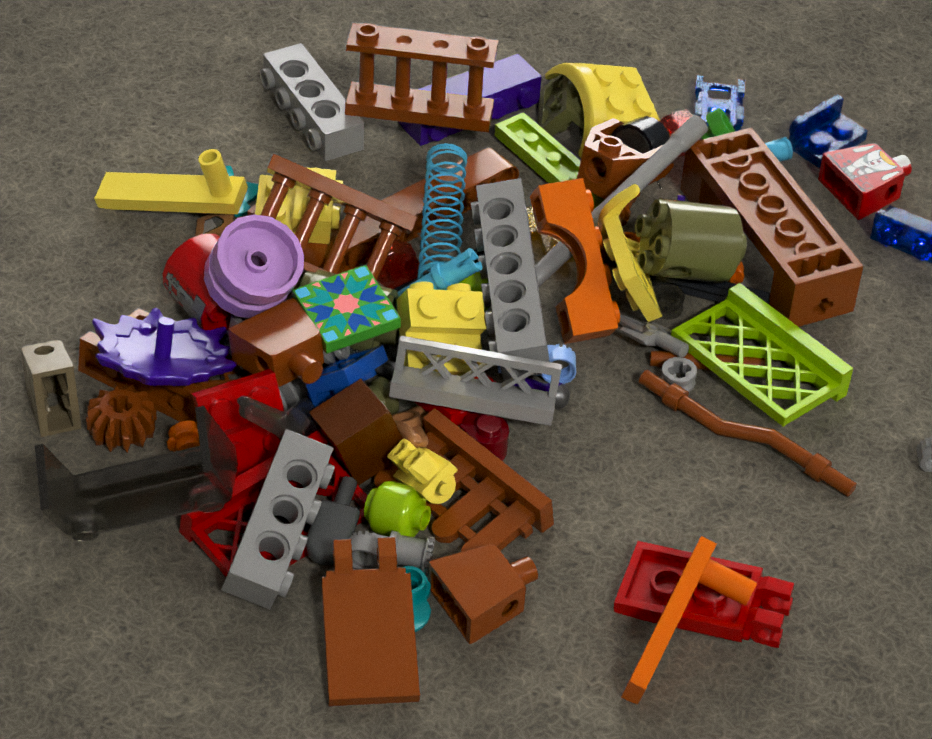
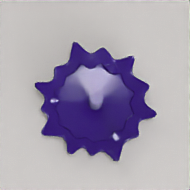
(162, 349)

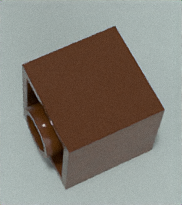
(358, 430)

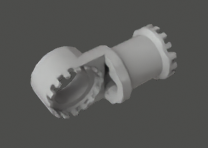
(409, 550)

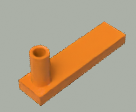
(698, 569)

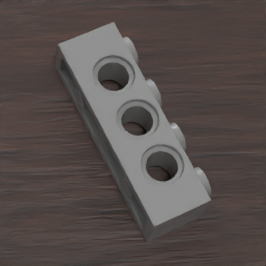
(312, 102)
(251, 574)

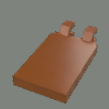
(369, 629)

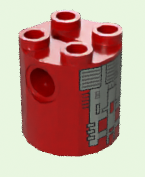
(185, 282)

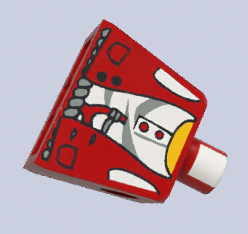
(864, 177)

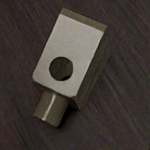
(51, 371)

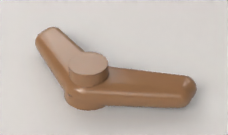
(410, 426)

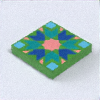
(347, 308)

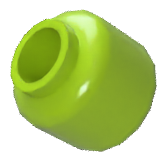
(397, 509)

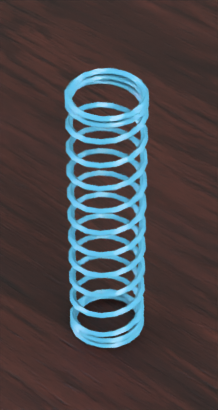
(447, 172)

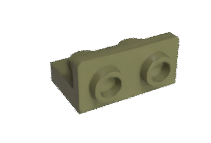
(559, 106)

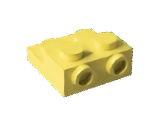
(295, 205)
(442, 316)

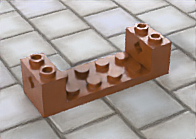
(811, 263)

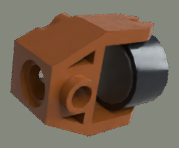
(618, 150)

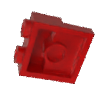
(251, 441)

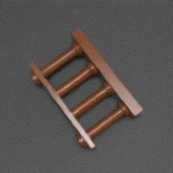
(417, 105)
(357, 206)

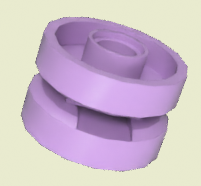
(253, 265)

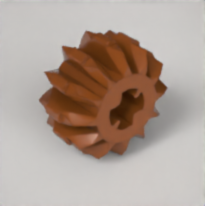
(121, 418)

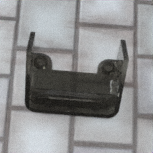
(141, 489)

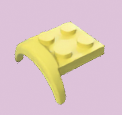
(606, 93)
(625, 252)

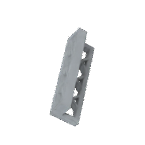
(474, 394)

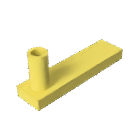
(205, 193)

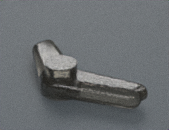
(276, 421)

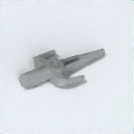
(653, 335)

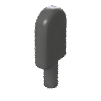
(333, 522)

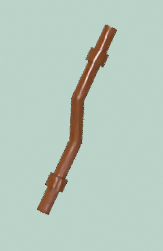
(815, 465)

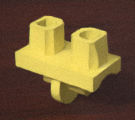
(424, 471)

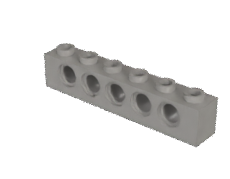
(510, 271)

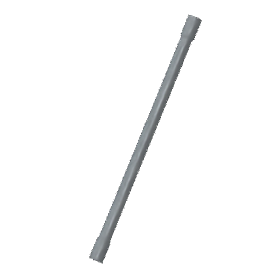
(678, 143)

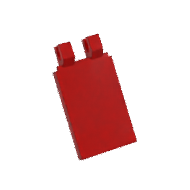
(655, 573)

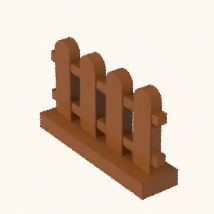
(496, 484)

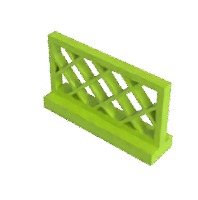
(781, 342)

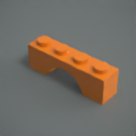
(565, 213)

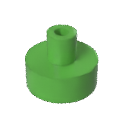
(718, 124)

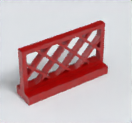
(245, 493)

